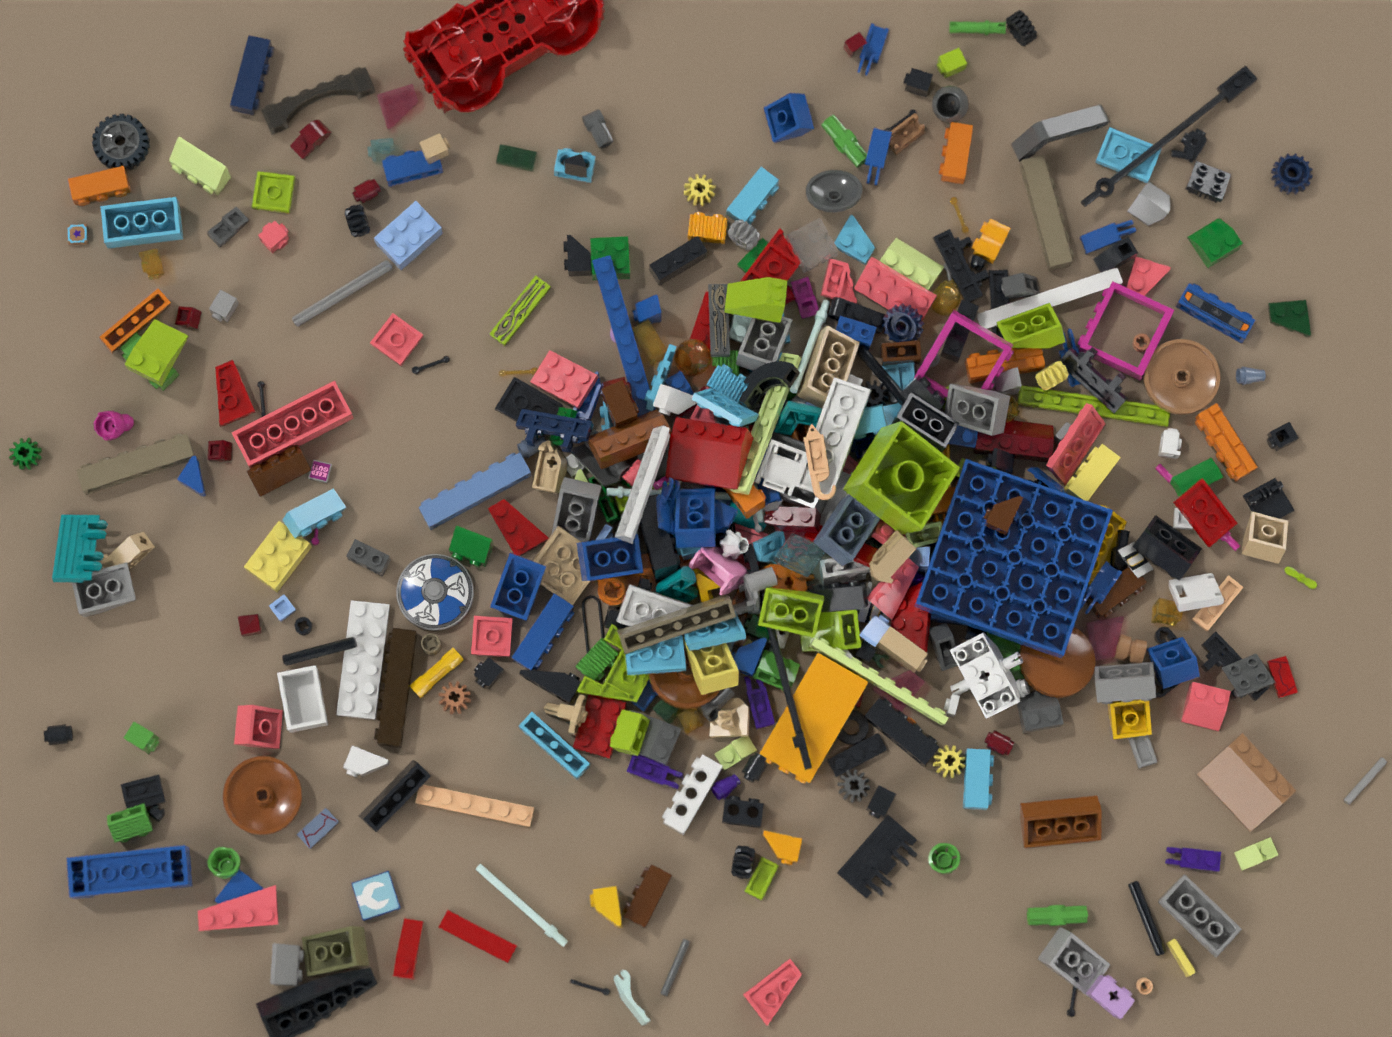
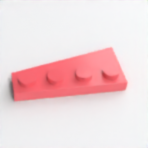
(245, 911)

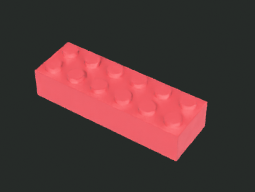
(293, 424)

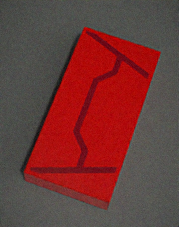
(1283, 677)

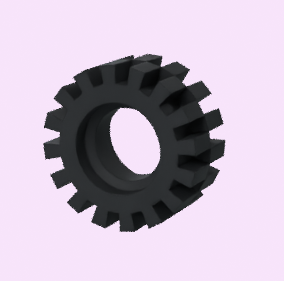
(1021, 28)

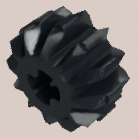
(357, 220)
(880, 395)
(743, 862)

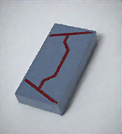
(318, 828)

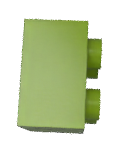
(901, 478)

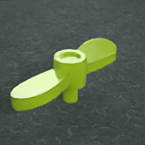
(1300, 577)

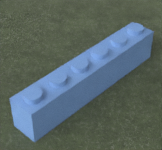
(474, 491)

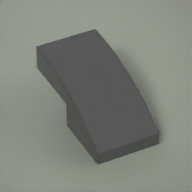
(228, 227)

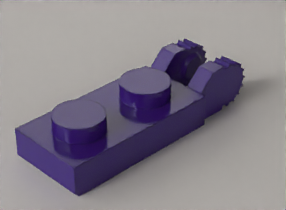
(759, 704)
(652, 771)
(1195, 859)

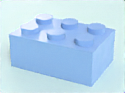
(408, 235)

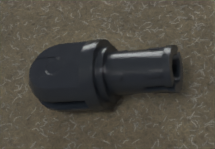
(1116, 559)

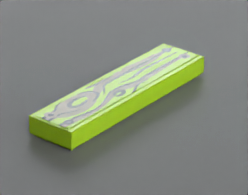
(520, 310)

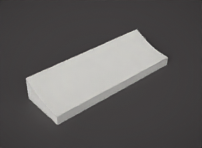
(643, 484)

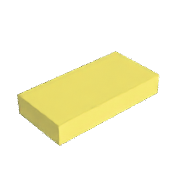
(1180, 957)

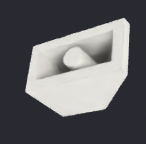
(672, 400)
(363, 762)

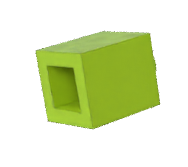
(951, 63)

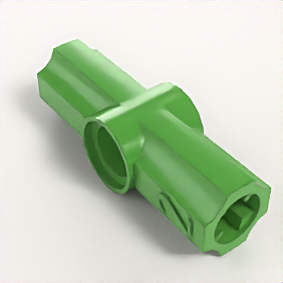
(844, 140)
(1057, 915)

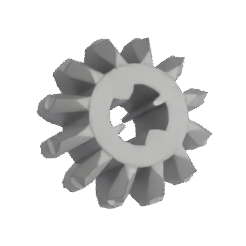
(744, 234)

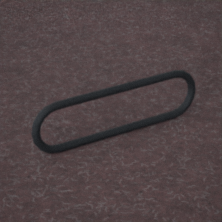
(584, 619)

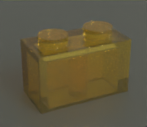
(649, 342)

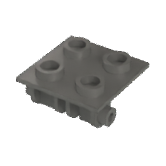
(1248, 675)

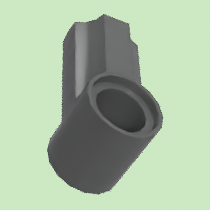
(596, 125)
(710, 710)

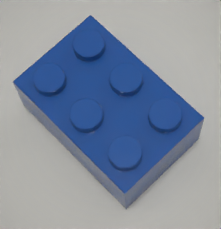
(609, 558)

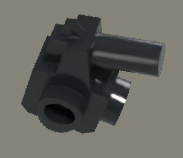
(1194, 144)

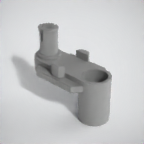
(752, 585)

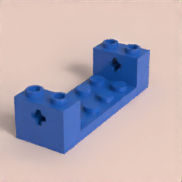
(129, 871)

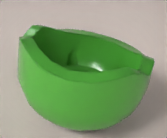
(944, 859)
(226, 867)

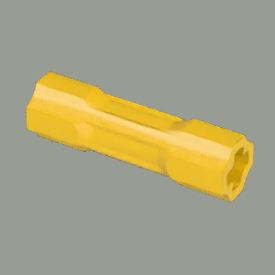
(447, 663)

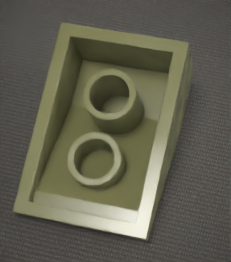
(335, 951)

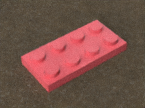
(892, 288)
(1075, 444)

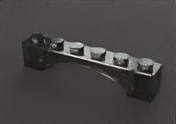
(280, 114)

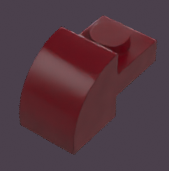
(310, 137)

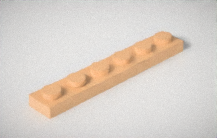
(475, 805)

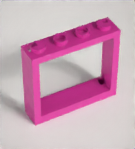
(979, 330)
(1110, 360)

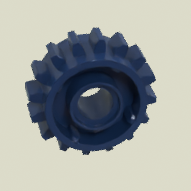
(1298, 166)
(907, 315)

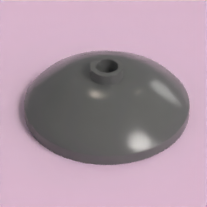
(834, 191)

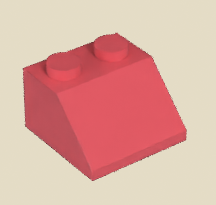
(1205, 706)
(258, 727)

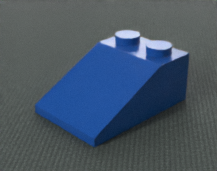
(695, 518)
(518, 586)

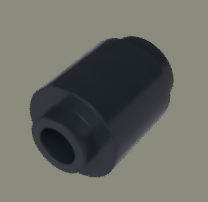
(58, 734)
(754, 768)

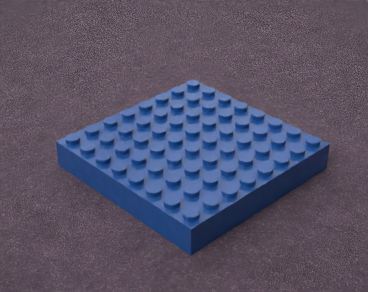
(1019, 582)

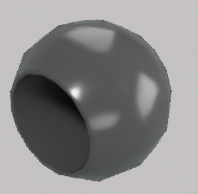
(942, 104)

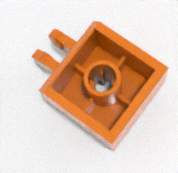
(789, 579)

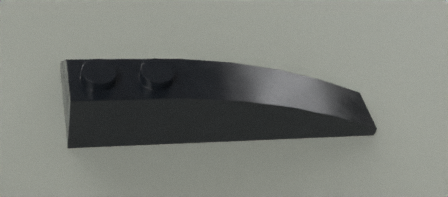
(304, 1005)

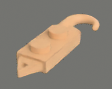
(817, 462)

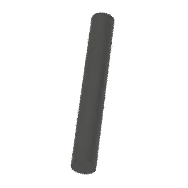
(675, 967)

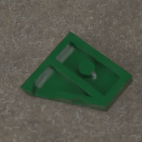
(1290, 315)

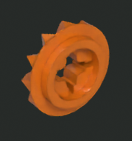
(604, 587)

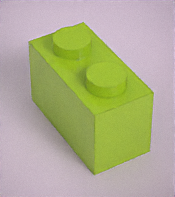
(629, 732)

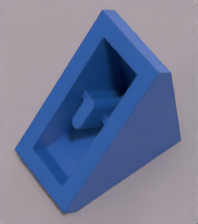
(192, 477)

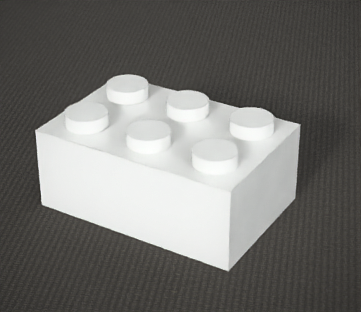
(302, 699)

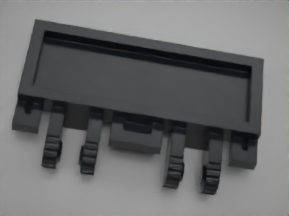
(876, 855)

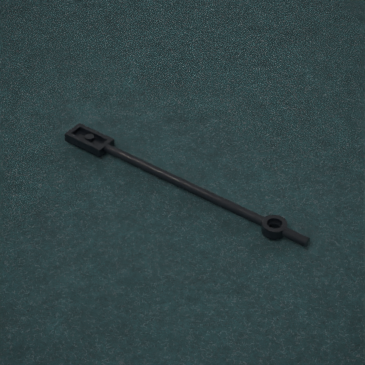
(1227, 90)
(798, 740)

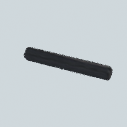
(881, 374)
(319, 651)
(1147, 918)

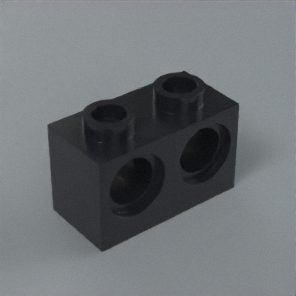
(742, 817)

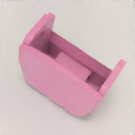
(724, 571)

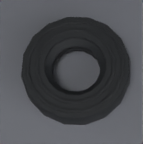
(862, 732)

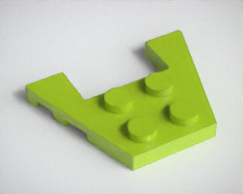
(617, 683)

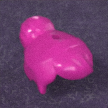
(104, 424)

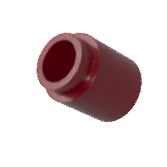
(366, 191)
(999, 742)

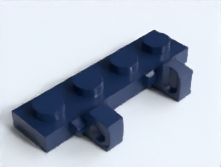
(541, 423)

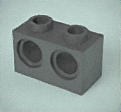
(368, 557)

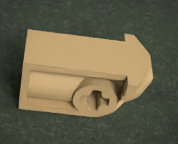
(549, 476)
(130, 551)
(890, 557)

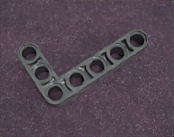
(1058, 128)

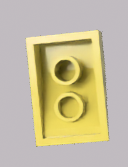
(713, 668)

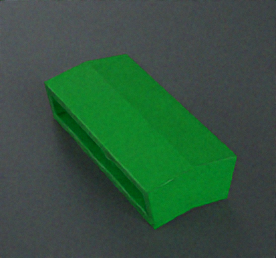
(1207, 470)
(616, 517)

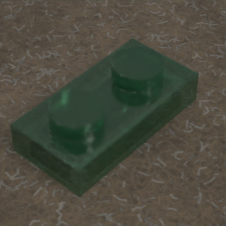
(516, 157)

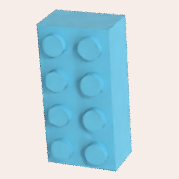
(141, 222)

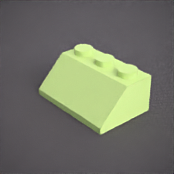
(199, 167)
(912, 264)

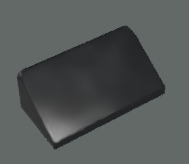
(575, 166)

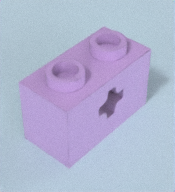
(1100, 993)

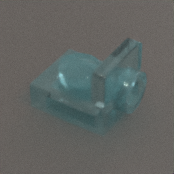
(382, 146)

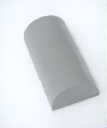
(1199, 915)

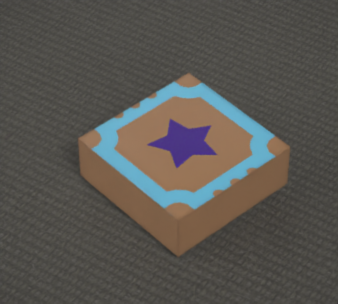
(77, 234)

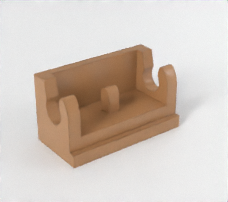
(906, 134)

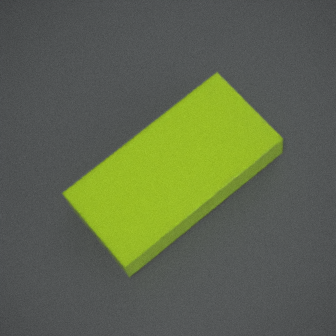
(761, 878)

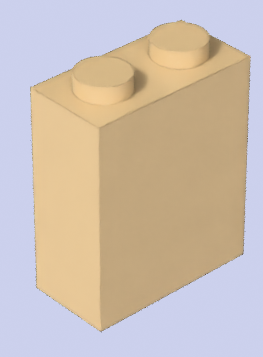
(902, 651)

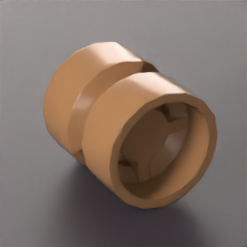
(1130, 649)

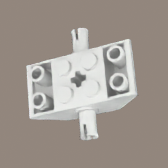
(991, 692)

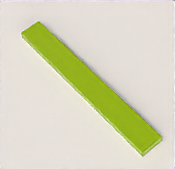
(1075, 402)

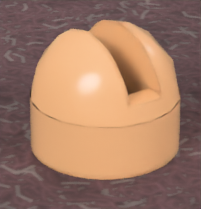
(1149, 986)

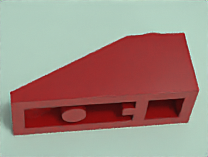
(408, 949)

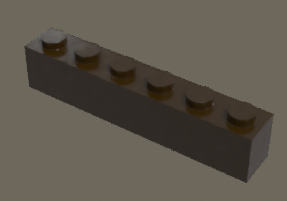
(397, 687)

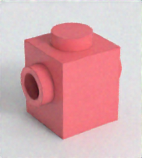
(274, 236)

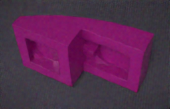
(804, 296)

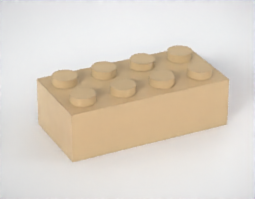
(830, 358)

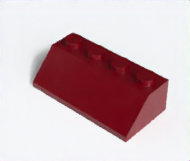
(1020, 438)

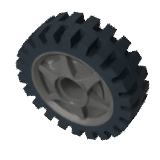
(115, 129)

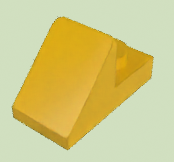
(704, 584)

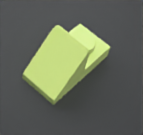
(735, 752)
(1256, 853)

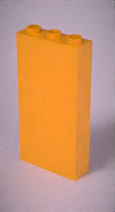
(823, 706)

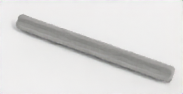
(342, 293)

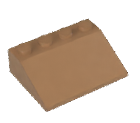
(1246, 782)

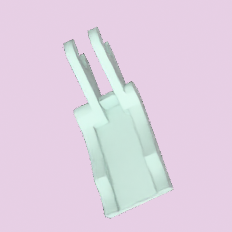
(625, 994)

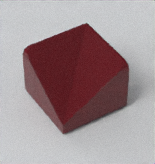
(854, 43)
(249, 625)

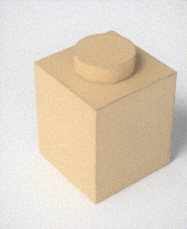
(434, 148)

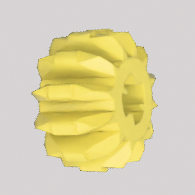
(692, 192)
(1052, 375)
(943, 757)

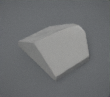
(1150, 205)

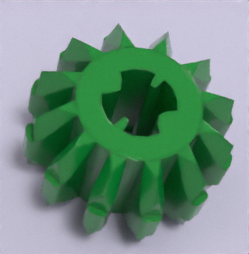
(31, 447)

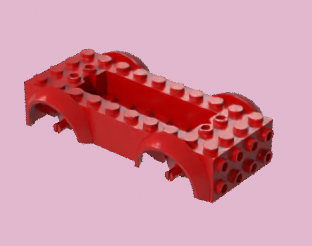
(471, 73)

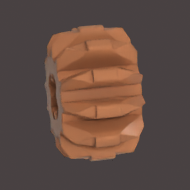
(459, 692)

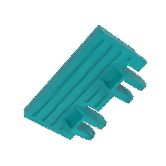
(77, 548)

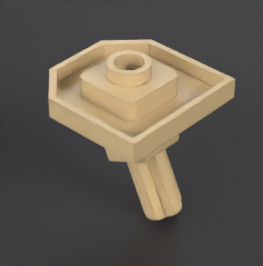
(574, 714)
(731, 720)

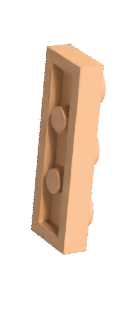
(1207, 616)

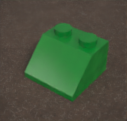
(1215, 242)
(470, 546)

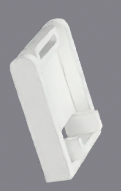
(778, 470)
(1200, 592)

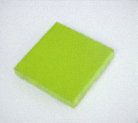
(273, 192)

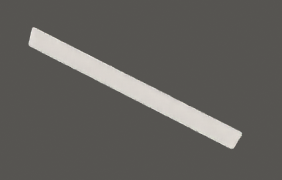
(1054, 297)

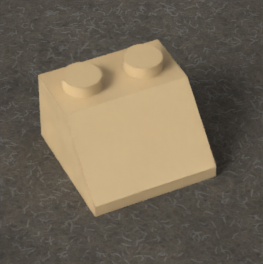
(1265, 537)

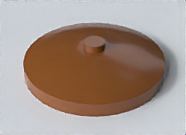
(1056, 675)
(680, 688)
(262, 795)

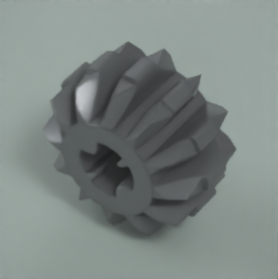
(861, 787)

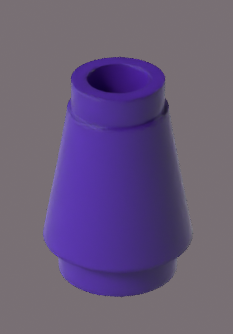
(725, 786)

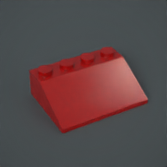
(708, 453)

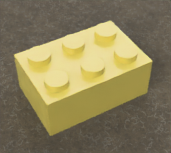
(1093, 473)
(277, 557)

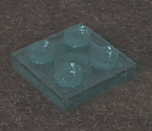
(799, 555)

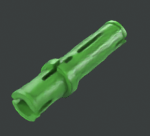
(978, 27)

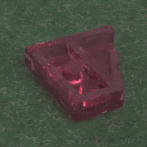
(907, 680)

